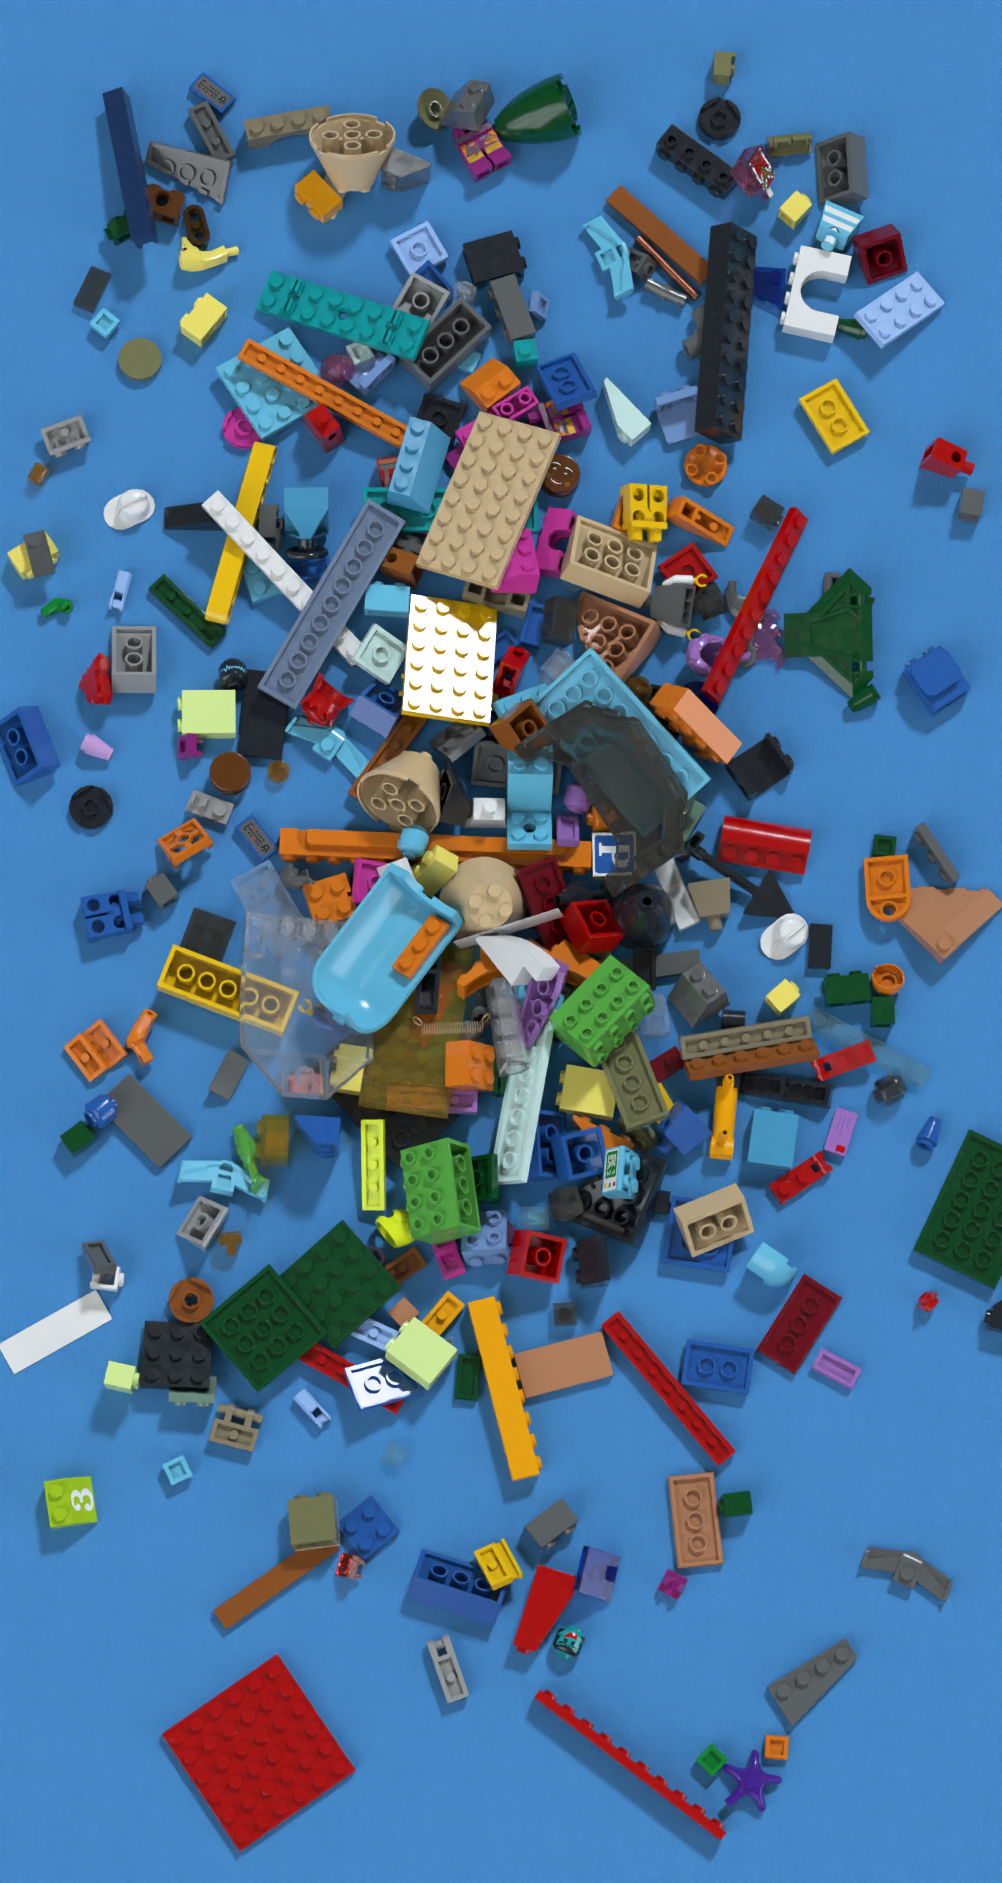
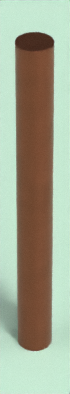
(666, 267)

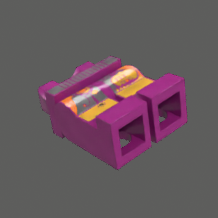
(481, 151)
(569, 422)

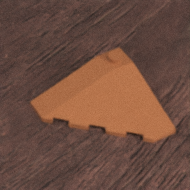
(623, 645)
(947, 917)

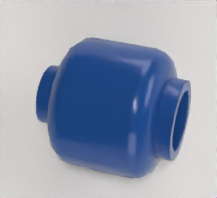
(100, 1111)

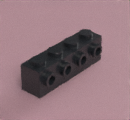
(696, 162)

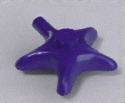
(750, 1781)

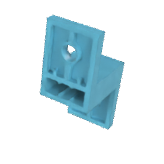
(529, 803)

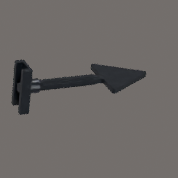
(766, 899)

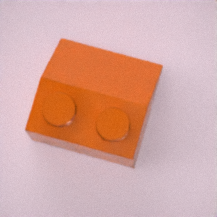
(490, 384)

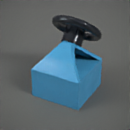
(306, 519)

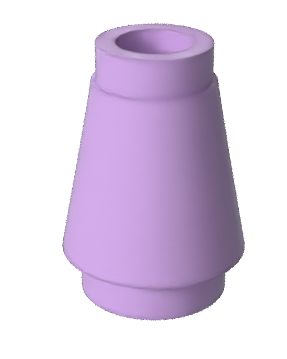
(96, 747)

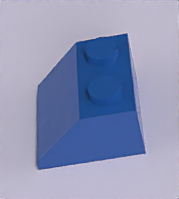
(378, 708)
(578, 1153)

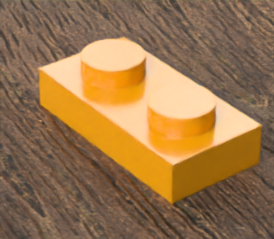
(443, 1313)

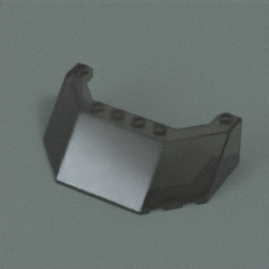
(624, 782)

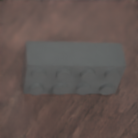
(448, 344)

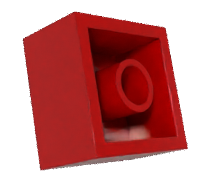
(591, 926)
(536, 1256)

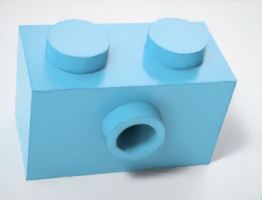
(387, 600)

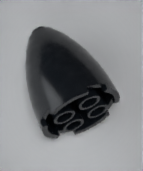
(644, 915)

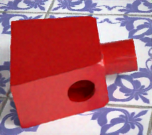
(946, 459)

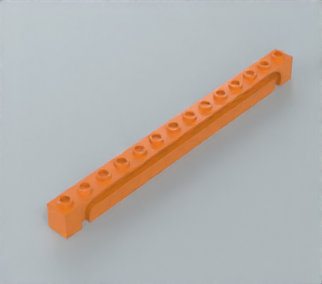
(346, 846)

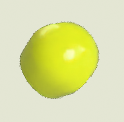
(396, 1228)

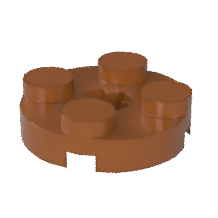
(190, 1287)

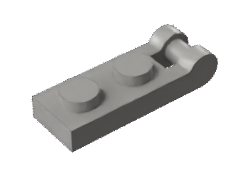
(448, 1670)

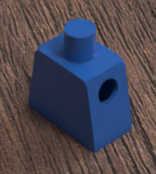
(681, 1130)

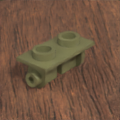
(789, 144)
(643, 1138)

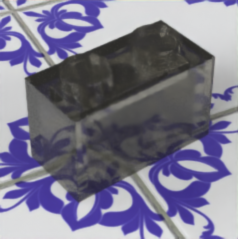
(559, 621)

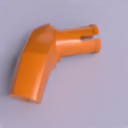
(139, 1033)

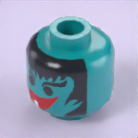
(568, 1642)

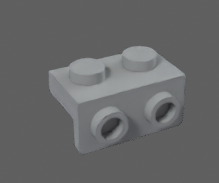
(65, 435)

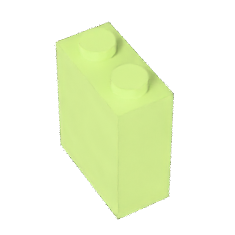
(208, 713)
(420, 1353)

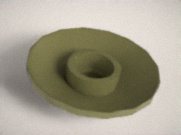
(432, 106)

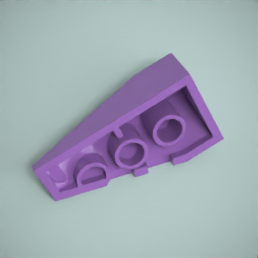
(539, 1002)

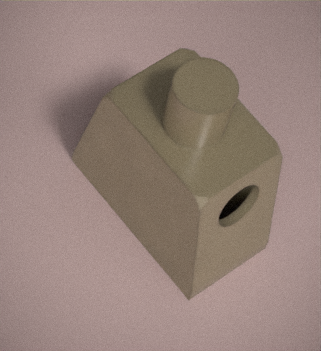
(711, 901)

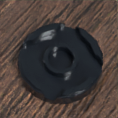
(719, 119)
(91, 807)

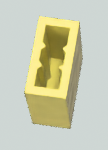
(585, 1093)

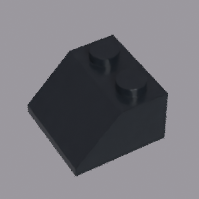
(453, 798)
(592, 1262)

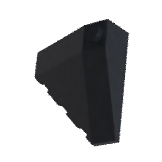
(623, 1218)

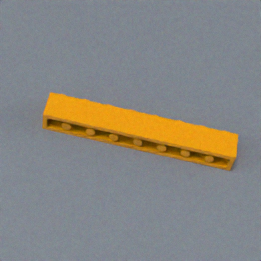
(503, 1388)

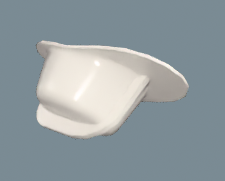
(129, 509)
(784, 936)

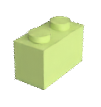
(122, 1377)

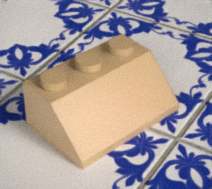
(714, 1220)

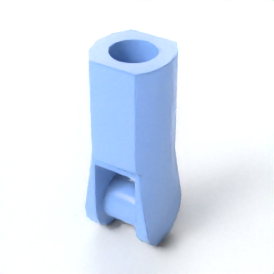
(120, 588)
(309, 1405)

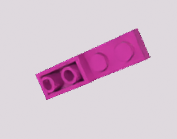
(511, 408)

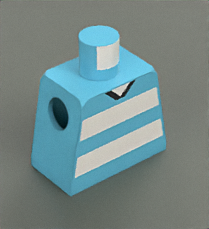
(837, 226)

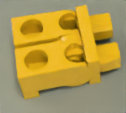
(644, 511)

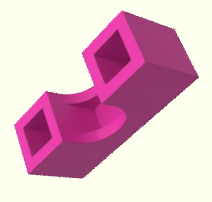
(556, 526)

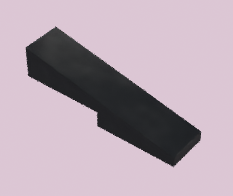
(786, 1090)

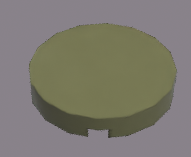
(140, 359)

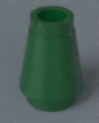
(851, 328)
(864, 698)

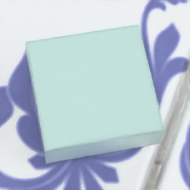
(359, 353)

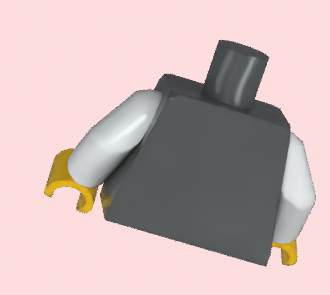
(674, 604)

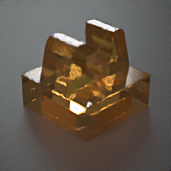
(230, 1239)

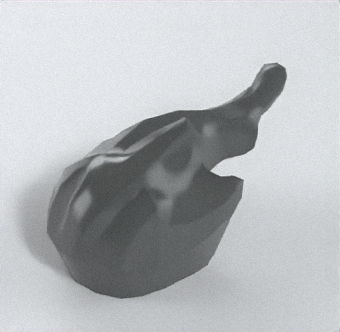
(293, 878)

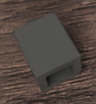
(970, 505)
(161, 891)

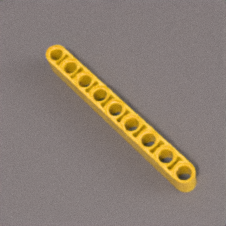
(233, 557)

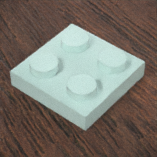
(380, 654)

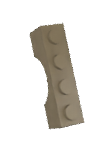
(265, 130)

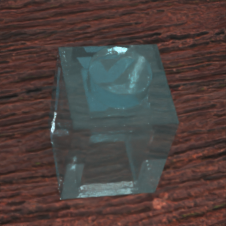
(534, 1219)

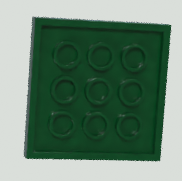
(341, 1282)
(263, 1328)

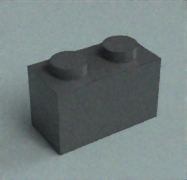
(551, 1524)

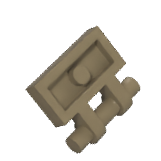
(233, 1434)

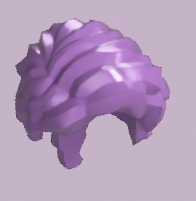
(703, 653)

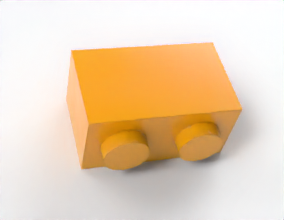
(318, 197)

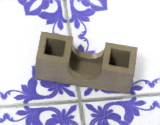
(508, 603)

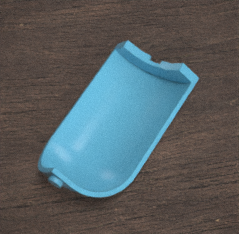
(356, 968)

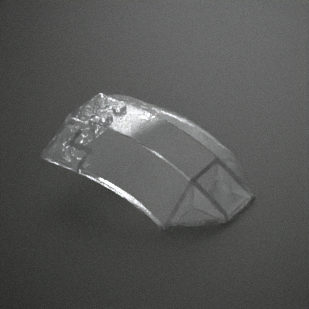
(282, 1018)

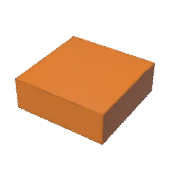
(776, 1747)

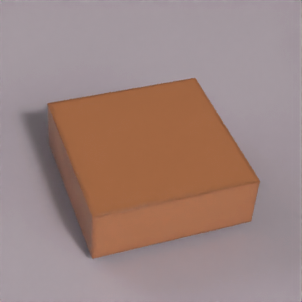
(403, 1312)

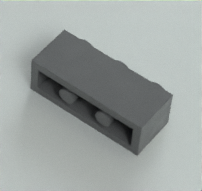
(511, 309)

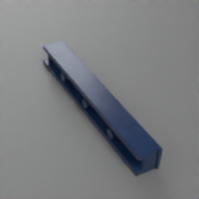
(130, 167)

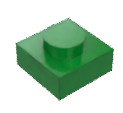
(711, 1760)

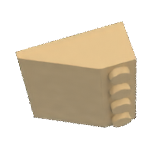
(609, 563)

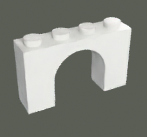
(811, 265)

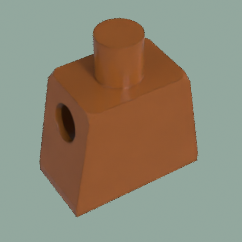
(401, 567)

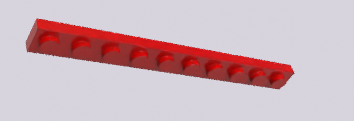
(754, 605)
(639, 1769)

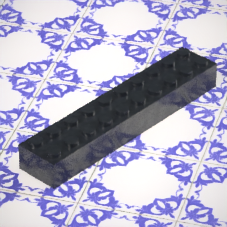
(725, 333)

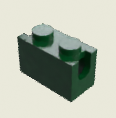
(846, 989)

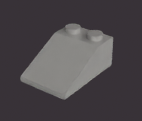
(134, 659)

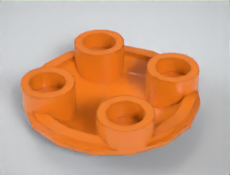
(705, 465)

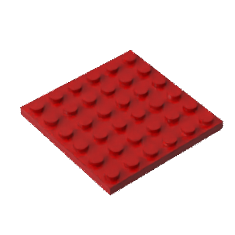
(258, 1752)

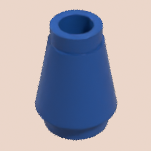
(928, 1135)

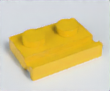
(498, 1564)

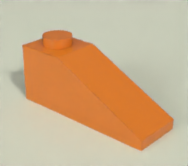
(698, 520)

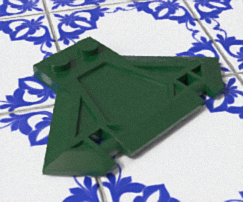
(835, 633)

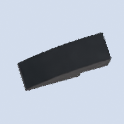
(428, 990)

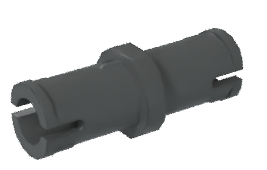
(665, 292)

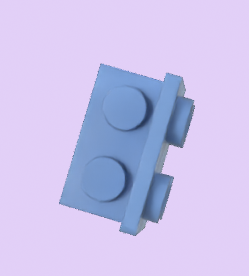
(371, 373)

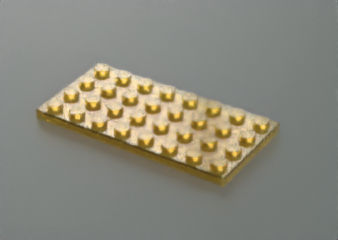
(410, 1065)

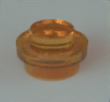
(278, 771)

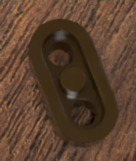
(196, 227)

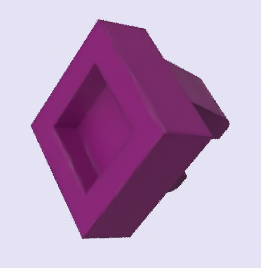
(187, 746)
(672, 1584)

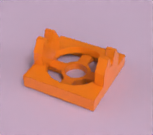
(189, 829)

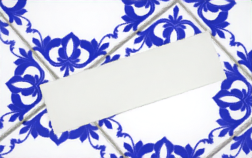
(512, 927)
(55, 1331)

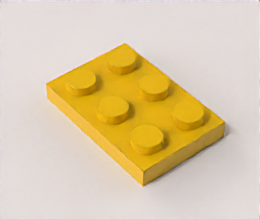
(834, 416)

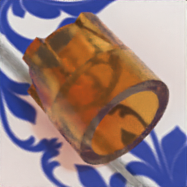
(38, 473)

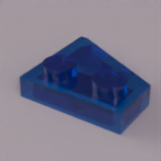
(770, 285)

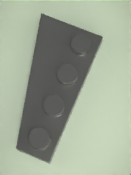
(195, 169)
(807, 1683)

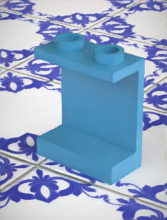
(772, 1139)

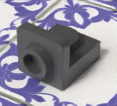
(641, 264)

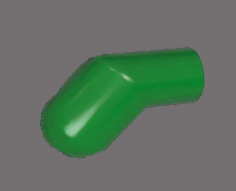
(57, 605)

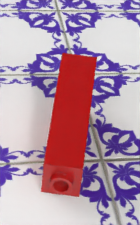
(544, 1604)

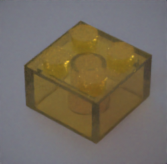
(274, 1144)

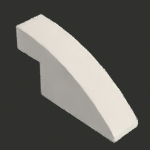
(518, 959)

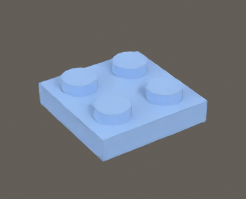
(419, 246)

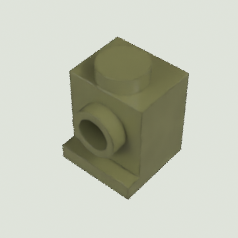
(723, 67)

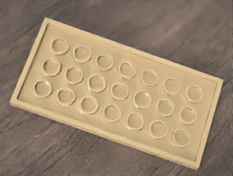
(488, 500)

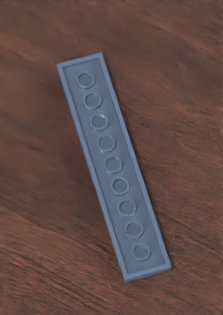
(331, 604)

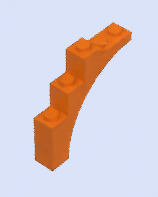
(484, 970)

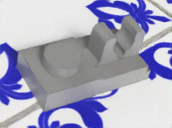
(210, 807)

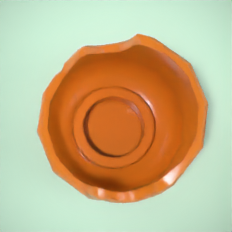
(887, 979)

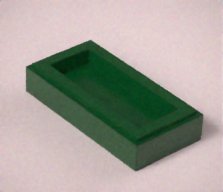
(467, 1377)

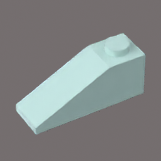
(627, 419)

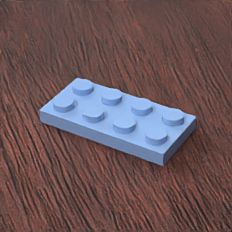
(899, 310)

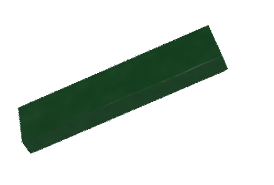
(187, 611)

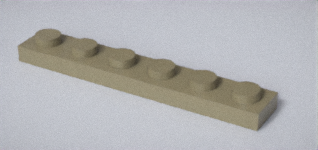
(745, 1037)

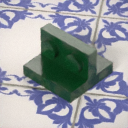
(486, 1178)

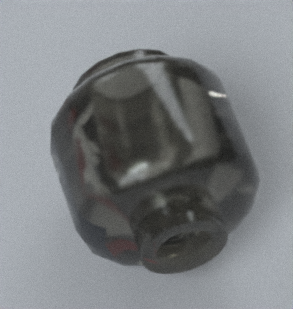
(889, 1090)

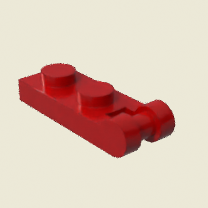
(844, 1060)
(799, 1178)

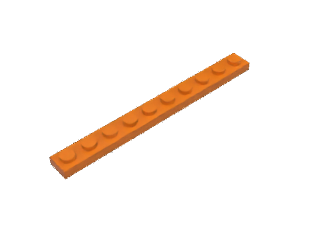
(322, 392)

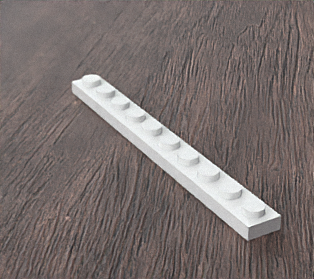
(271, 564)

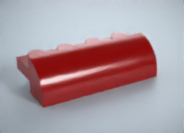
(764, 844)

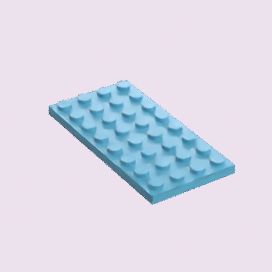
(595, 681)

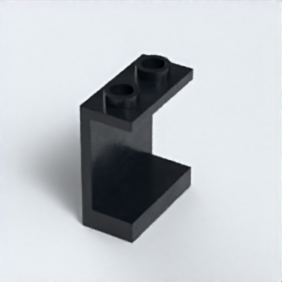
(493, 258)
(760, 767)

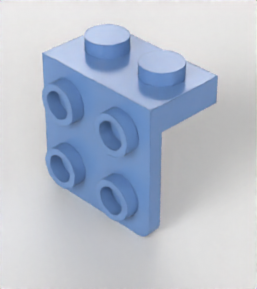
(677, 414)
(490, 1244)

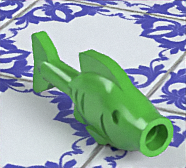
(247, 1151)

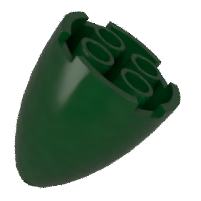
(539, 114)

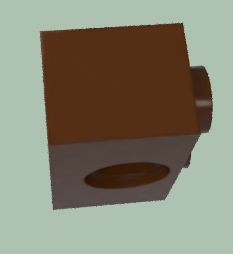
(173, 210)

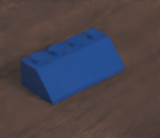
(455, 1588)

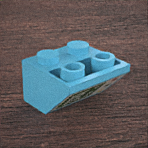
(620, 1173)

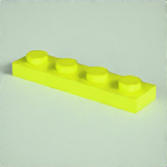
(373, 1164)

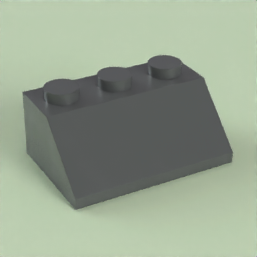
(842, 169)

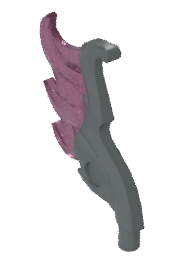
(762, 643)

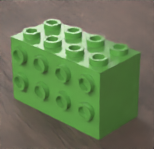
(602, 1011)
(440, 1191)

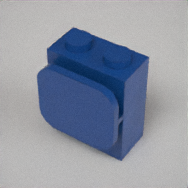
(936, 679)

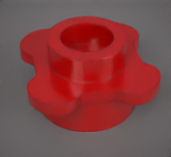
(927, 1301)

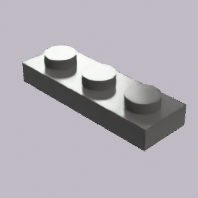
(211, 131)
(936, 854)

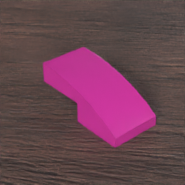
(448, 1259)

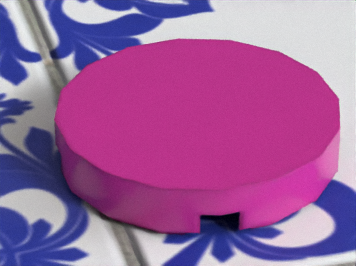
(238, 430)

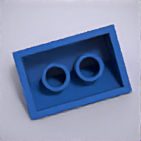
(27, 745)
(320, 1133)
(542, 1160)

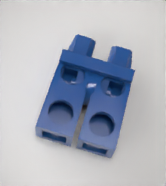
(109, 914)

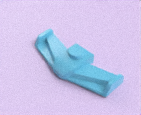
(612, 256)
(329, 743)
(223, 1177)

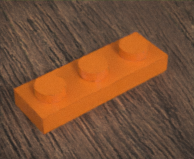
(421, 947)

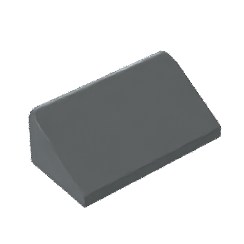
(228, 1075)

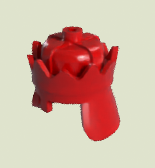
(323, 703)

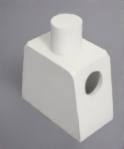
(487, 813)

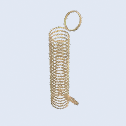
(459, 1031)

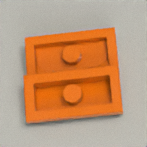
(96, 1050)

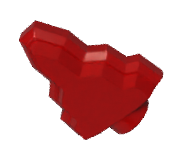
(97, 682)

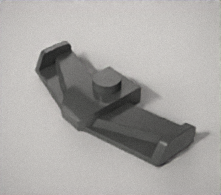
(907, 1570)

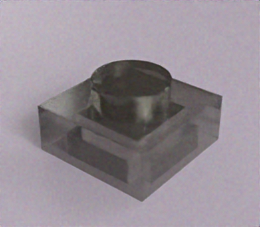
(564, 1314)

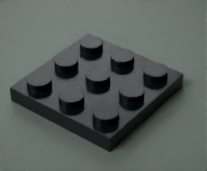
(176, 1356)

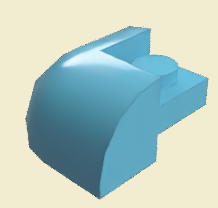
(771, 1266)

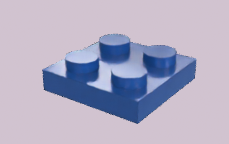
(367, 1527)

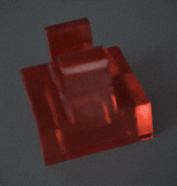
(348, 1566)

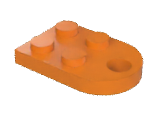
(887, 884)

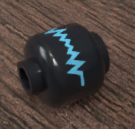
(233, 674)

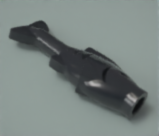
(577, 892)

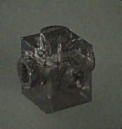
(709, 602)
(565, 1204)

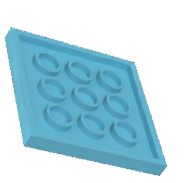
(261, 398)

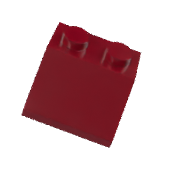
(880, 253)

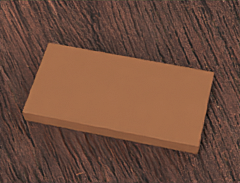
(563, 1364)
(695, 1520)

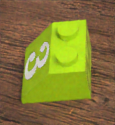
(70, 1502)

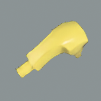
(194, 260)

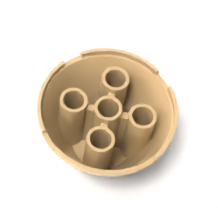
(352, 149)
(403, 792)
(484, 896)

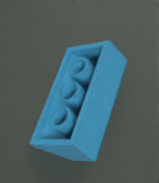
(418, 466)

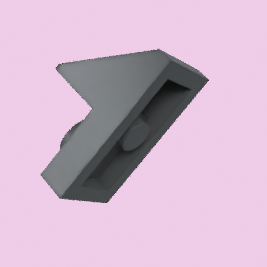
(39, 554)

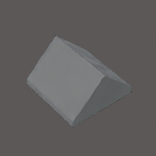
(422, 298)
(203, 1223)

